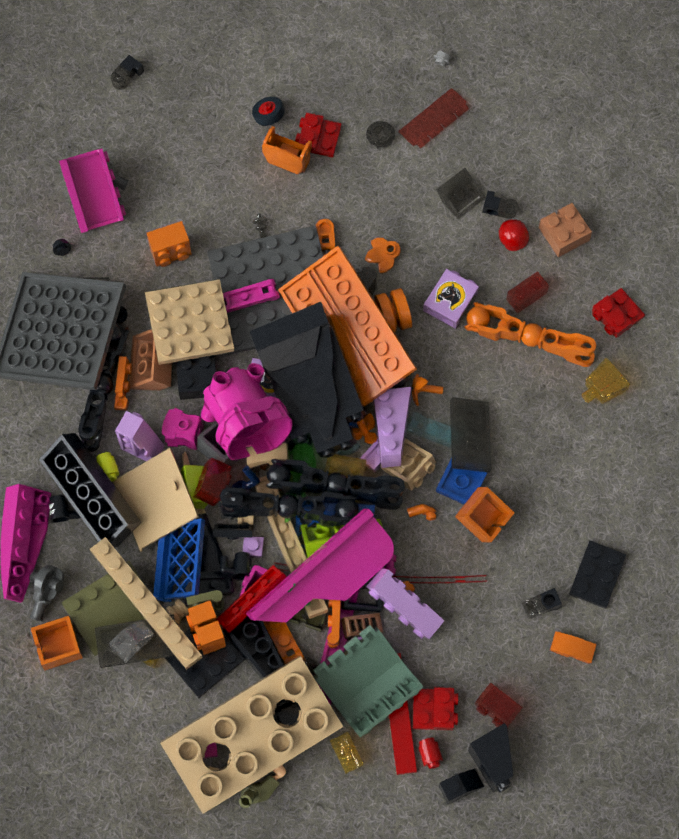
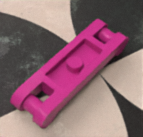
(250, 295)

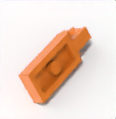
(122, 383)

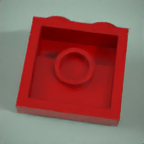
(320, 132)
(617, 313)
(435, 709)

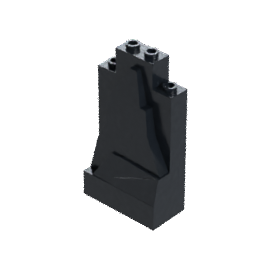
(311, 378)

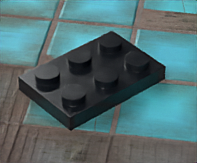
(597, 574)

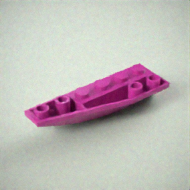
(22, 537)

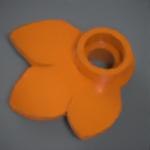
(380, 254)

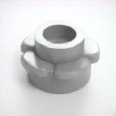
(442, 58)

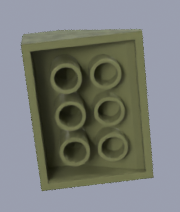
(98, 606)

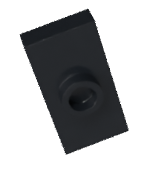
(233, 531)

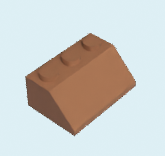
(146, 370)

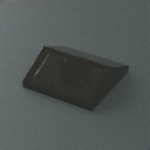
(459, 192)

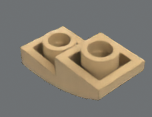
(280, 453)

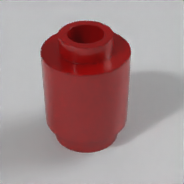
(430, 753)

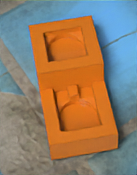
(573, 647)

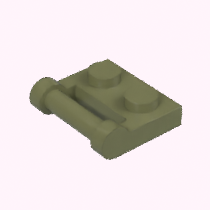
(214, 596)

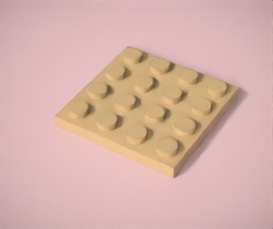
(189, 322)

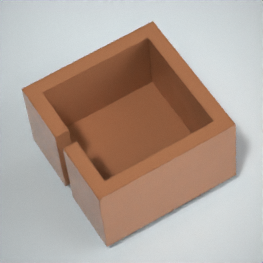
(565, 230)

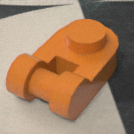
(325, 230)

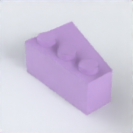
(137, 437)

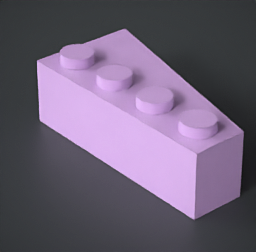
(391, 420)
(404, 603)

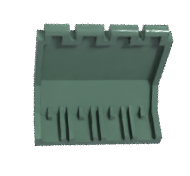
(366, 680)

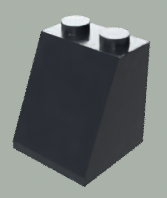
(494, 758)

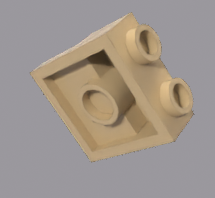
(414, 465)

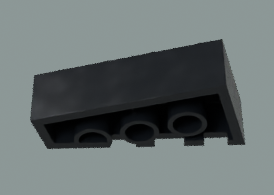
(255, 646)

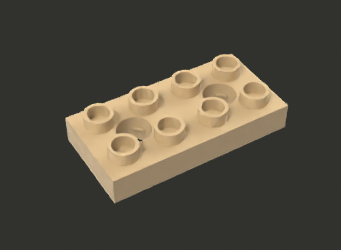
(251, 734)

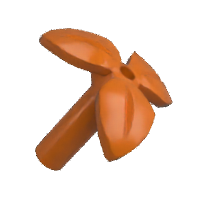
(420, 384)
(365, 426)

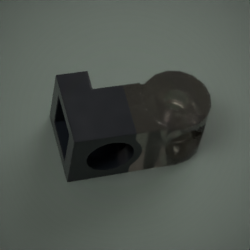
(125, 72)
(500, 207)
(542, 603)

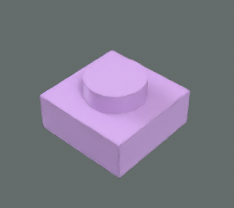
(253, 546)

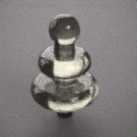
(261, 227)

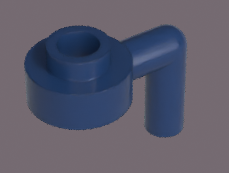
(254, 480)

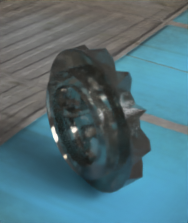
(375, 128)

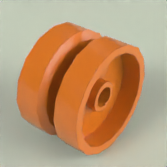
(395, 309)

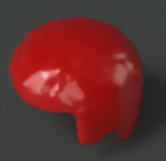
(513, 235)

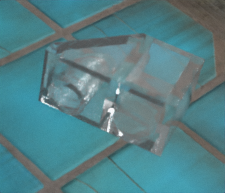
(131, 640)

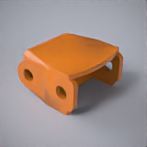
(286, 152)

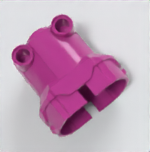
(245, 412)

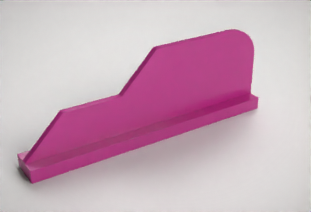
(331, 571)

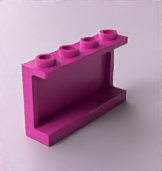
(92, 189)

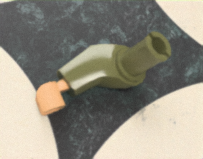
(261, 791)

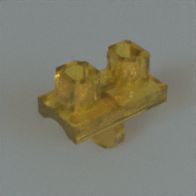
(346, 753)

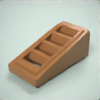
(346, 624)

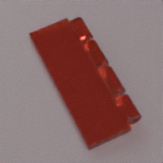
(429, 120)

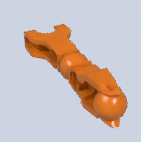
(564, 345)

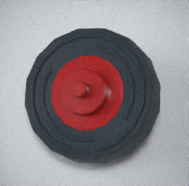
(268, 111)

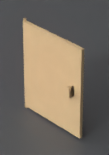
(155, 498)

